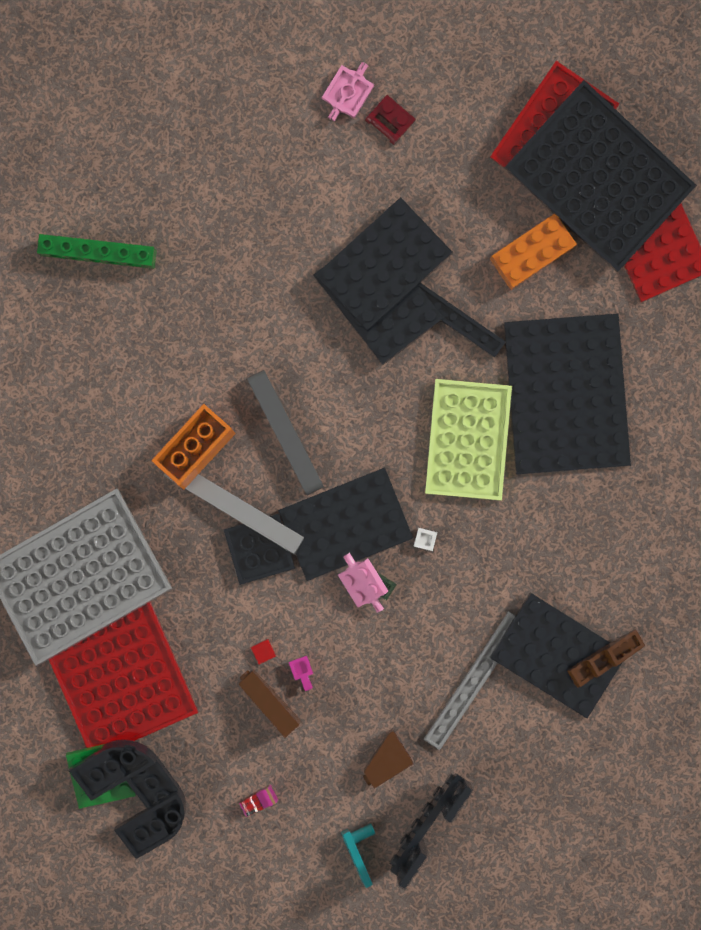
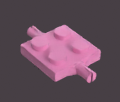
(348, 91)
(363, 583)

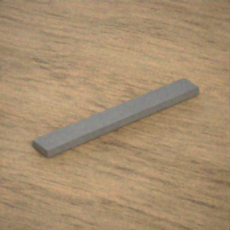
(245, 513)
(467, 689)

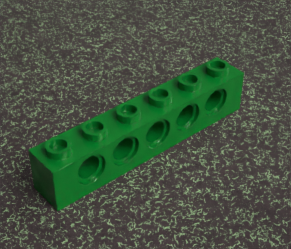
(96, 251)

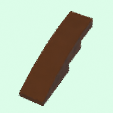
(606, 658)

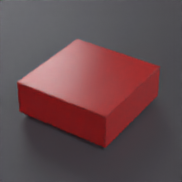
(263, 651)

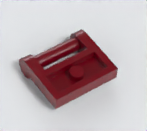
(395, 115)

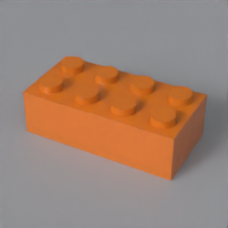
(533, 251)
(193, 446)

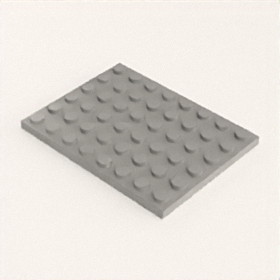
(79, 577)

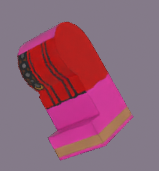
(258, 801)

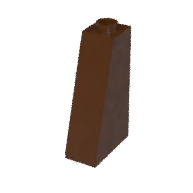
(269, 703)

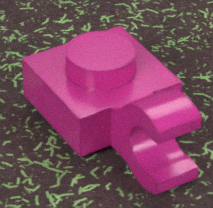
(302, 669)

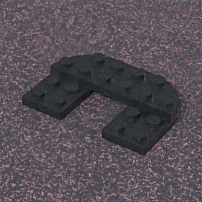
(150, 781)
(412, 850)

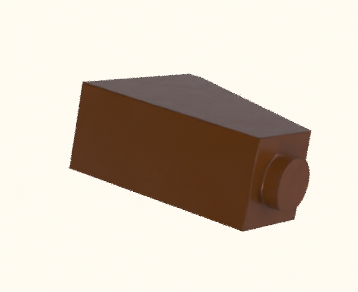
(387, 761)

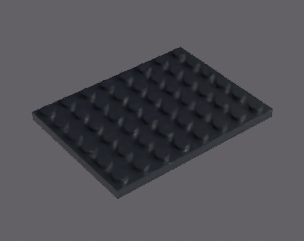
(600, 176)
(567, 394)

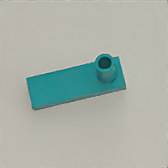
(350, 840)

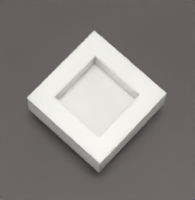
(425, 539)

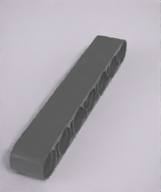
(285, 432)

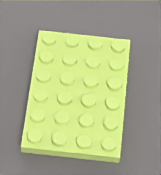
(468, 439)

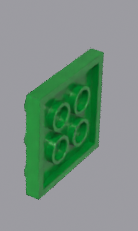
(117, 793)

